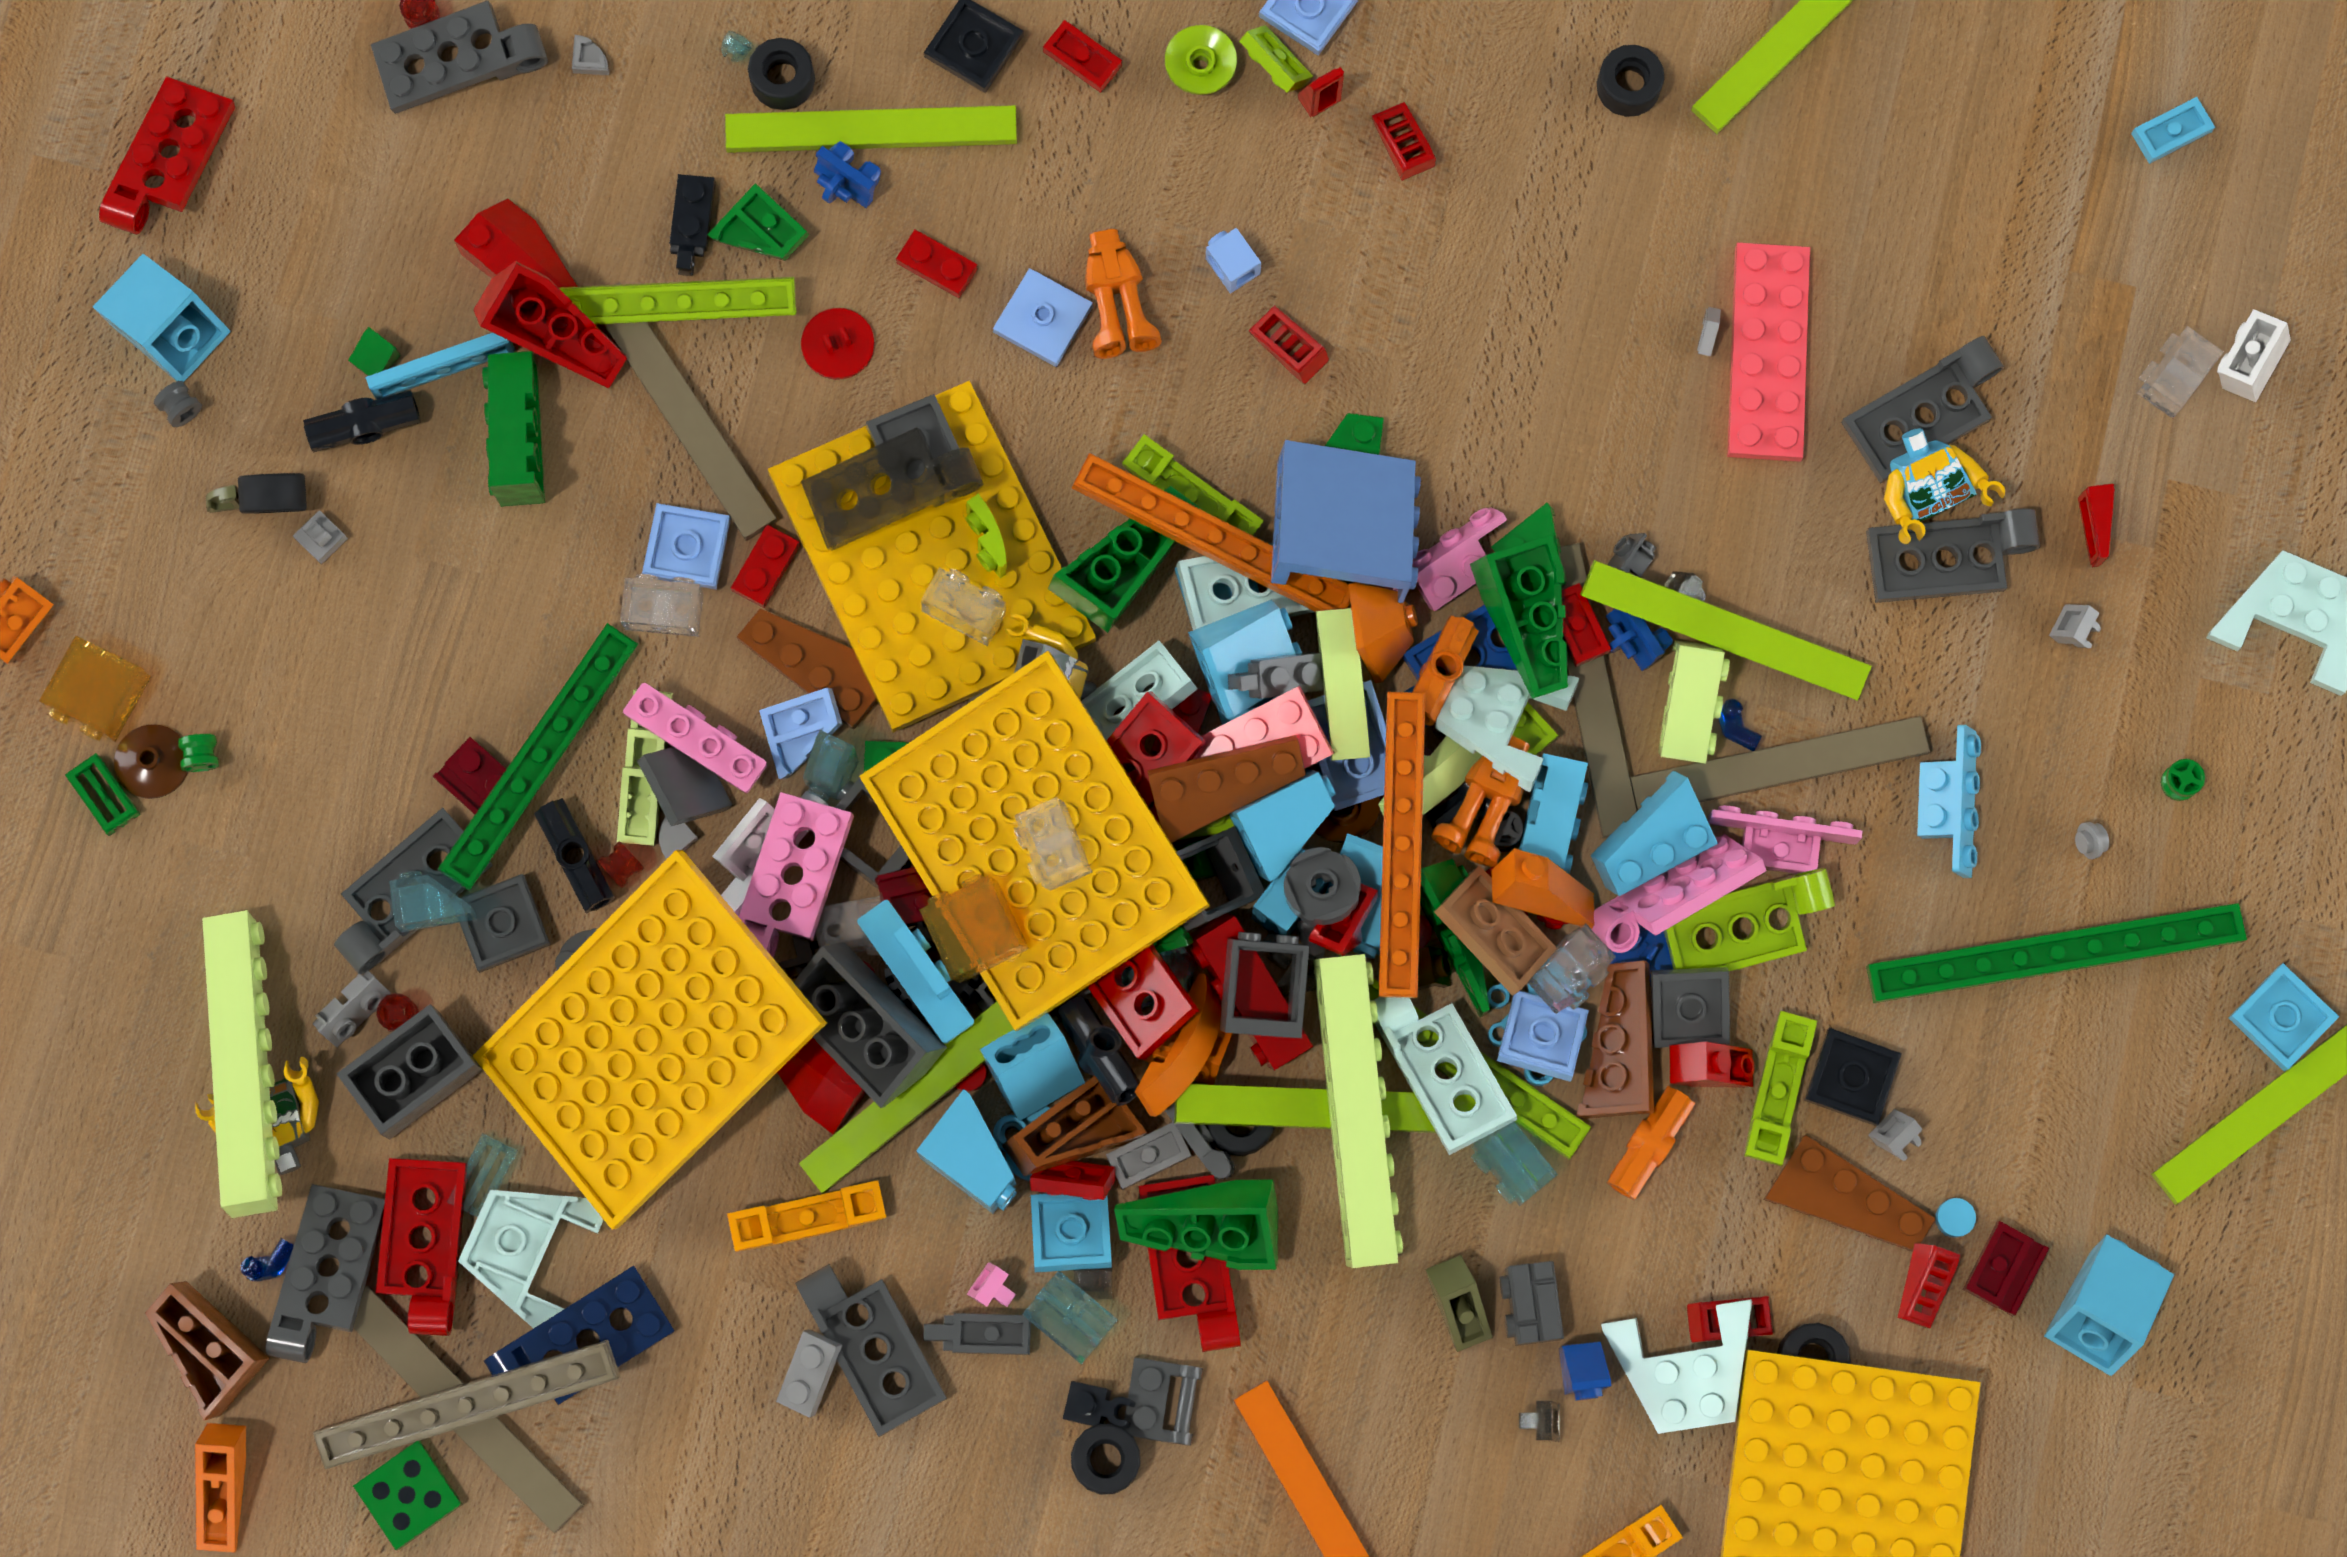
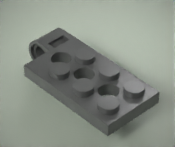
(509, 54)
(1960, 371)
(2000, 533)
(373, 940)
(829, 1309)
(293, 1326)

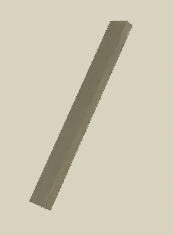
(693, 427)
(1599, 723)
(1794, 761)
(466, 1404)
(489, 1438)

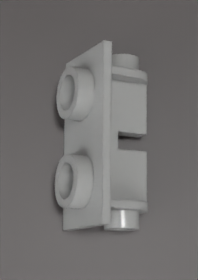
(340, 1021)

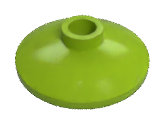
(1203, 44)

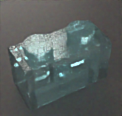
(1513, 1162)

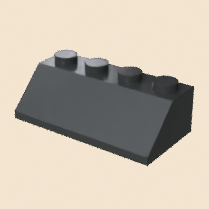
(867, 1024)

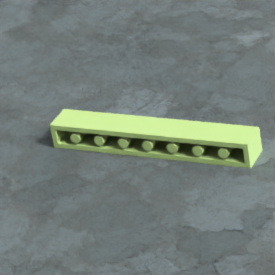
(241, 1064)
(1356, 1111)

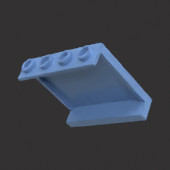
(1345, 516)

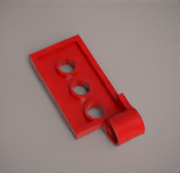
(127, 197)
(1154, 717)
(1123, 1004)
(434, 1302)
(1217, 1312)

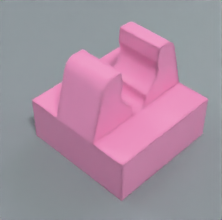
(990, 1286)

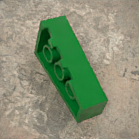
(514, 429)
(1113, 570)

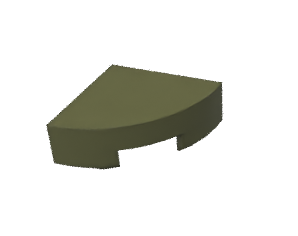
(222, 499)

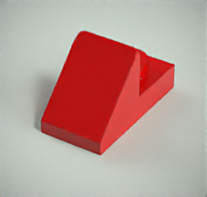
(1347, 933)

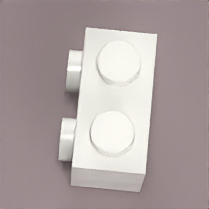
(2254, 355)

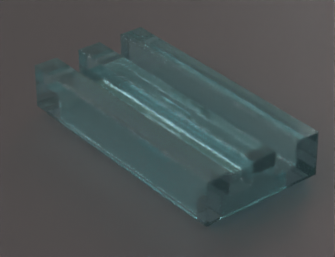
(497, 1146)

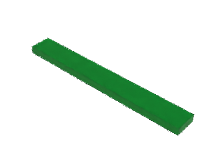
(537, 757)

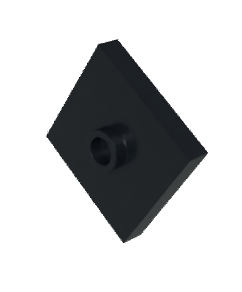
(973, 44)
(1852, 1077)

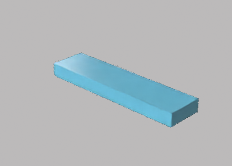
(437, 365)

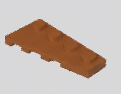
(811, 662)
(1213, 786)
(1622, 1052)
(1838, 1192)

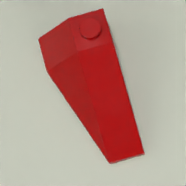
(544, 320)

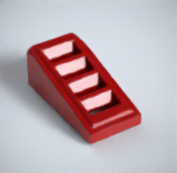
(1322, 92)
(1412, 166)
(1305, 360)
(2096, 515)
(1941, 1267)
(1705, 1325)

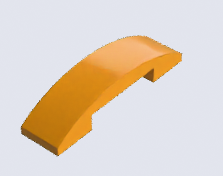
(806, 1217)
(1641, 1538)

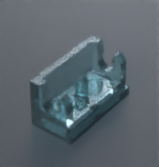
(1070, 1317)

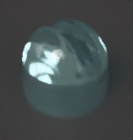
(736, 45)

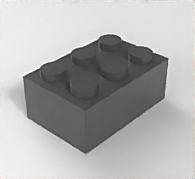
(409, 1072)

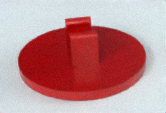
(837, 343)

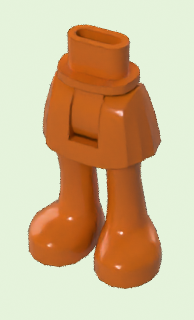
(1111, 272)
(1482, 783)

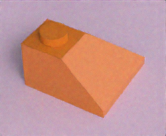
(1381, 627)

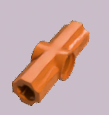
(1449, 654)
(1650, 1143)

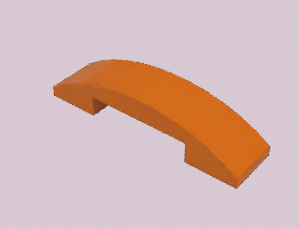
(1168, 1080)

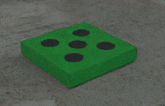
(407, 1495)

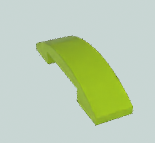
(1158, 468)
(1779, 1088)

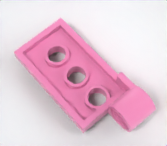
(779, 853)
(1676, 894)

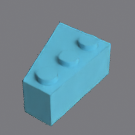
(1553, 809)
(1655, 838)

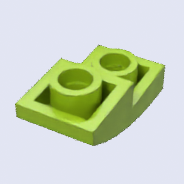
(990, 545)

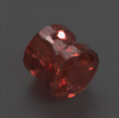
(410, 8)
(620, 864)
(392, 1008)

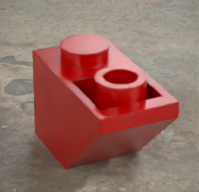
(1711, 1065)

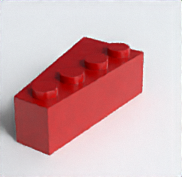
(1255, 990)

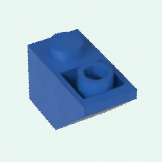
(1584, 1370)

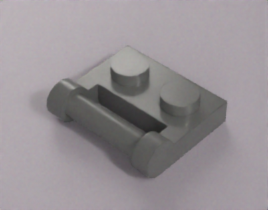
(1149, 1392)

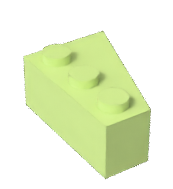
(1693, 701)

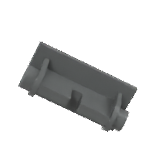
(1633, 554)

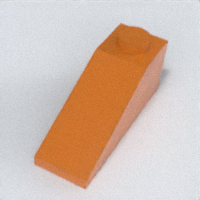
(1541, 888)
(219, 1486)

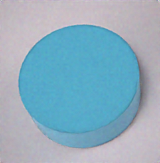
(1955, 1217)

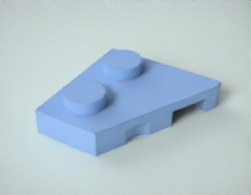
(794, 727)

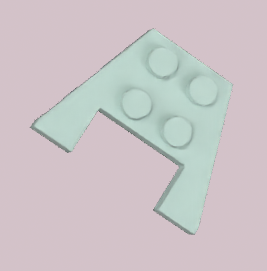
(2301, 602)
(1485, 712)
(512, 1241)
(1687, 1386)

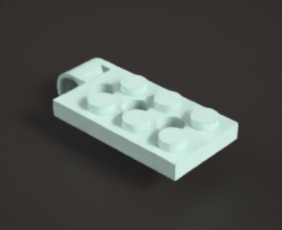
(1197, 583)
(1127, 687)
(1456, 1129)

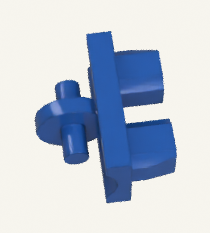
(844, 180)
(1636, 638)

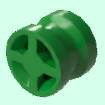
(198, 752)
(2188, 773)

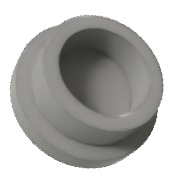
(2091, 840)

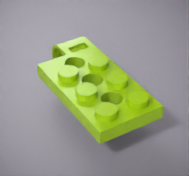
(1795, 894)

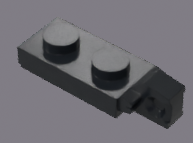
(691, 220)

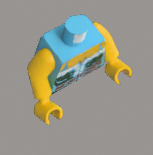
(1930, 481)

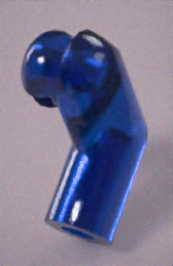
(1733, 726)
(268, 1266)

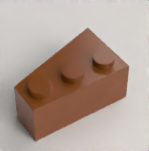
(1073, 1130)
(205, 1346)

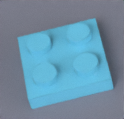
(2283, 1017)
(1070, 1233)

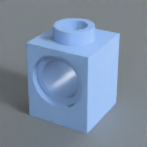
(1232, 259)

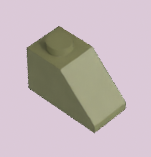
(1459, 1303)

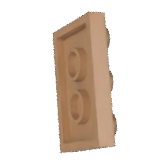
(1496, 934)

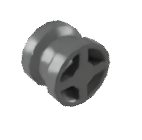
(177, 404)
(1511, 826)

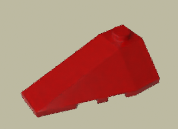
(509, 235)
(821, 1086)

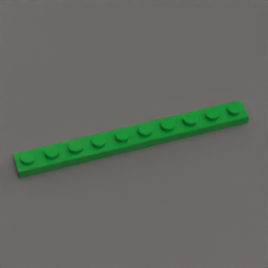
(2056, 953)

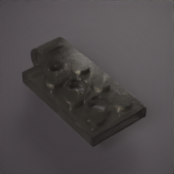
(942, 480)

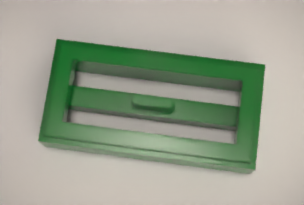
(120, 818)

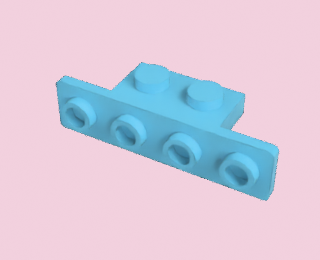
(1948, 800)
(915, 971)

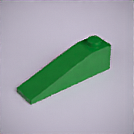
(1525, 603)
(1436, 885)
(1219, 1221)

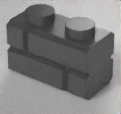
(1533, 1303)

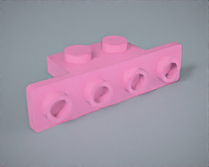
(1445, 567)
(695, 738)
(1781, 842)

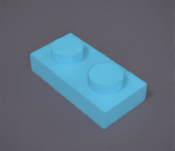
(2173, 130)

